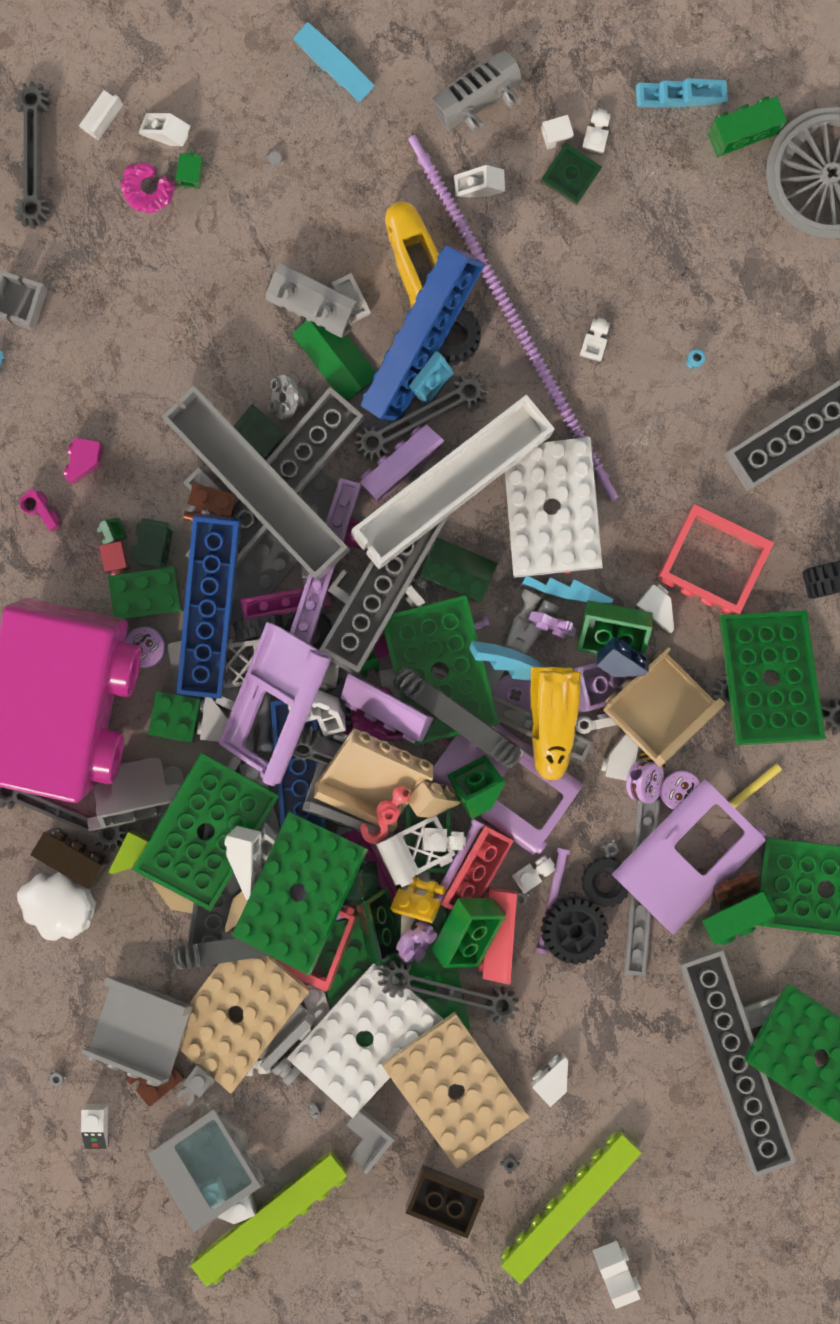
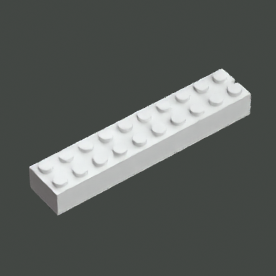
(452, 482)

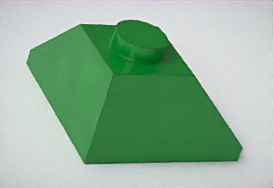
(477, 785)

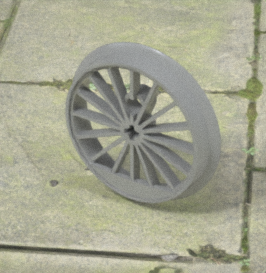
(784, 147)

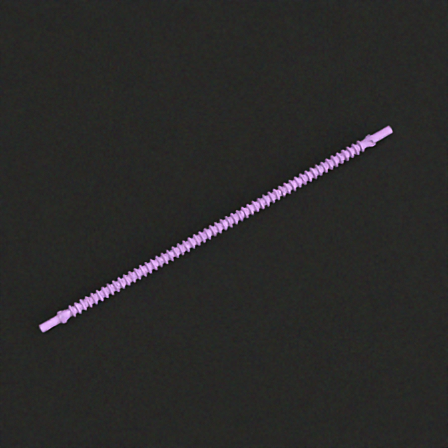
(424, 160)

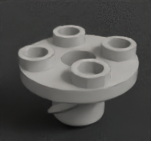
(286, 397)

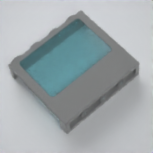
(206, 1169)

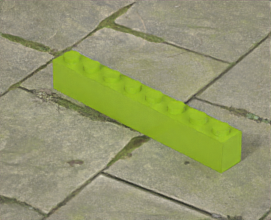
(570, 1206)
(269, 1218)

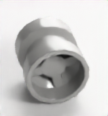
(286, 1070)

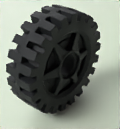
(562, 918)

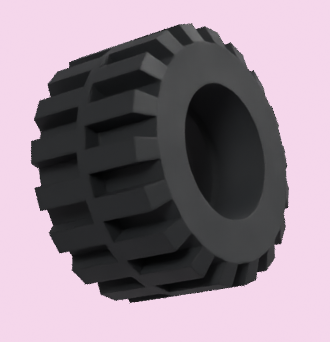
(462, 352)
(822, 580)

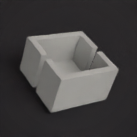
(21, 303)

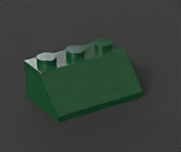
(458, 570)
(378, 926)

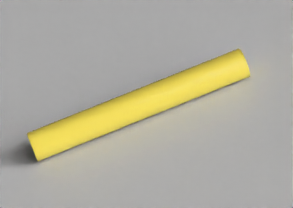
(754, 786)

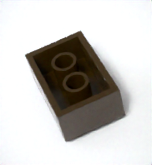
(70, 857)
(444, 1201)

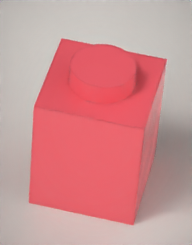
(114, 558)

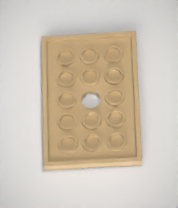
(268, 1001)
(450, 1057)

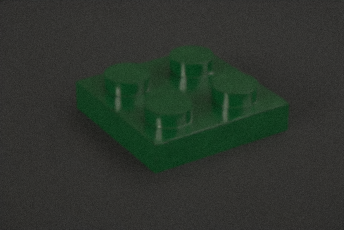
(571, 174)

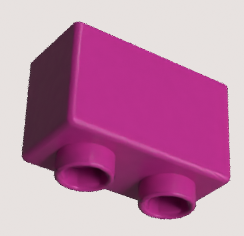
(59, 697)

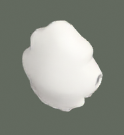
(56, 906)

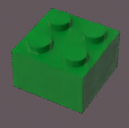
(175, 716)

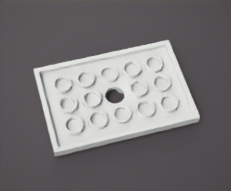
(561, 540)
(338, 1062)

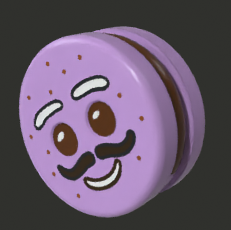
(152, 645)
(644, 781)
(677, 787)

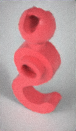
(387, 813)

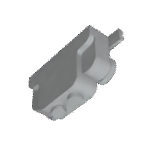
(138, 793)

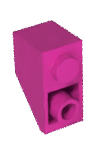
(84, 459)

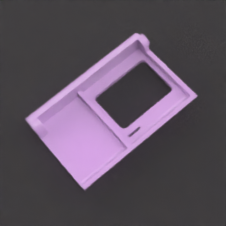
(289, 672)
(463, 751)
(665, 879)

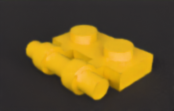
(417, 905)

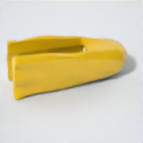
(406, 230)
(554, 716)

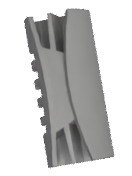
(477, 90)
(311, 300)

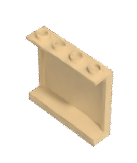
(661, 708)
(367, 773)

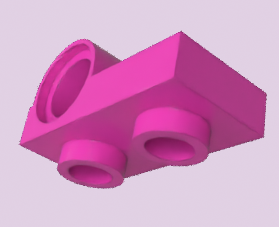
(49, 517)

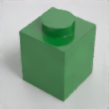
(189, 170)

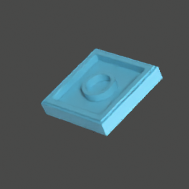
(431, 378)

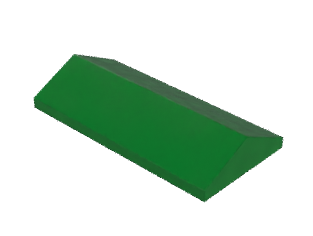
(336, 359)

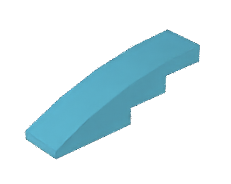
(333, 62)
(681, 93)
(575, 592)
(505, 659)

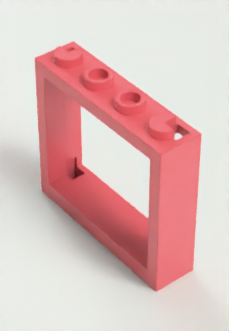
(730, 528)
(317, 979)

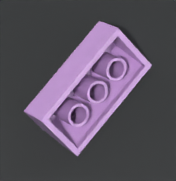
(402, 463)
(386, 708)

